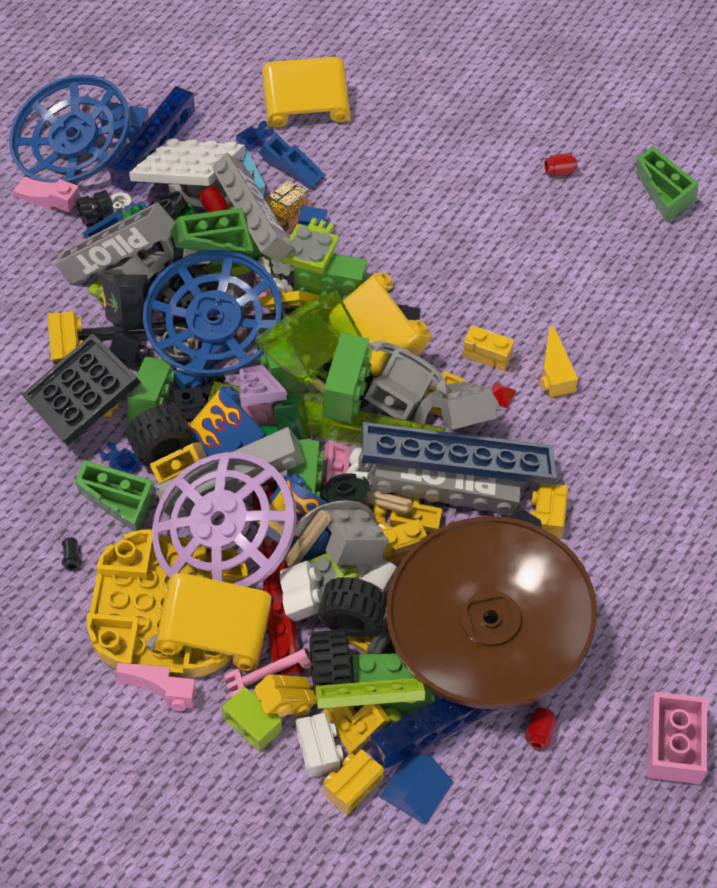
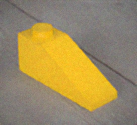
(558, 373)

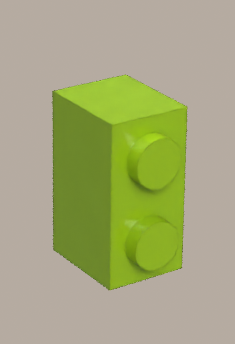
(250, 720)

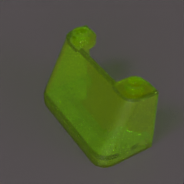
(308, 336)

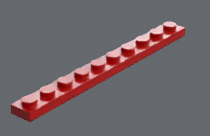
(281, 627)

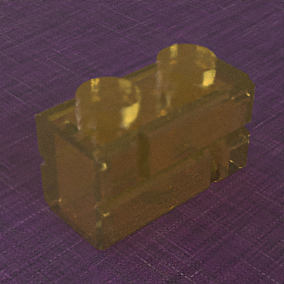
(287, 201)

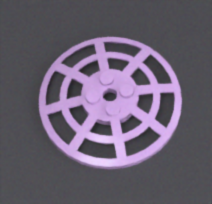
(235, 523)

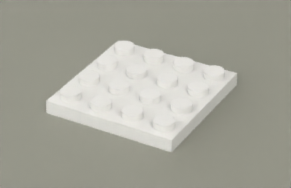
(184, 162)

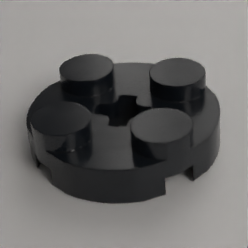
(172, 203)
(346, 487)

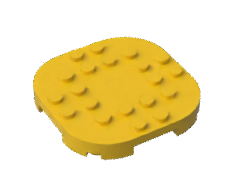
(131, 599)

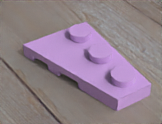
(259, 386)

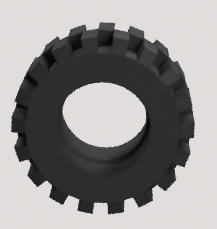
(168, 289)
(158, 433)
(352, 606)
(330, 658)

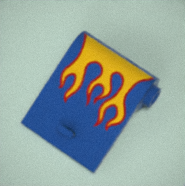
(224, 425)
(305, 502)

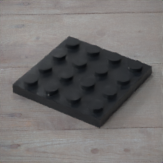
(81, 389)

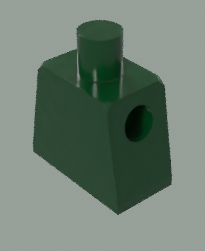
(293, 416)

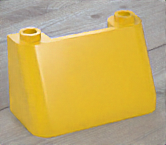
(305, 88)
(382, 320)
(213, 618)

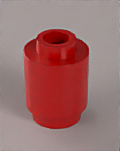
(560, 164)
(213, 200)
(540, 728)

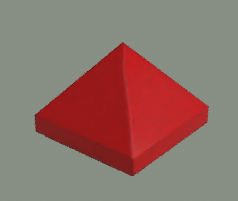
(503, 394)

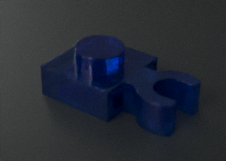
(254, 137)
(122, 461)

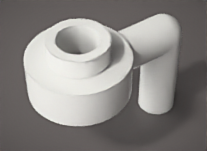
(120, 200)
(357, 466)

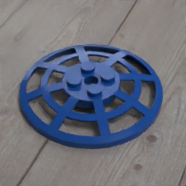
(68, 123)
(207, 303)

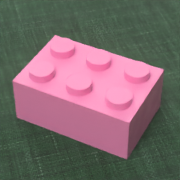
(677, 738)

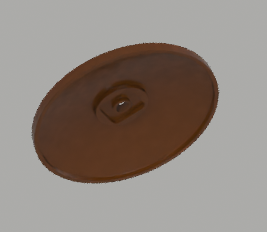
(498, 570)

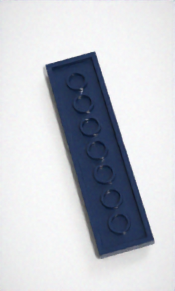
(458, 453)

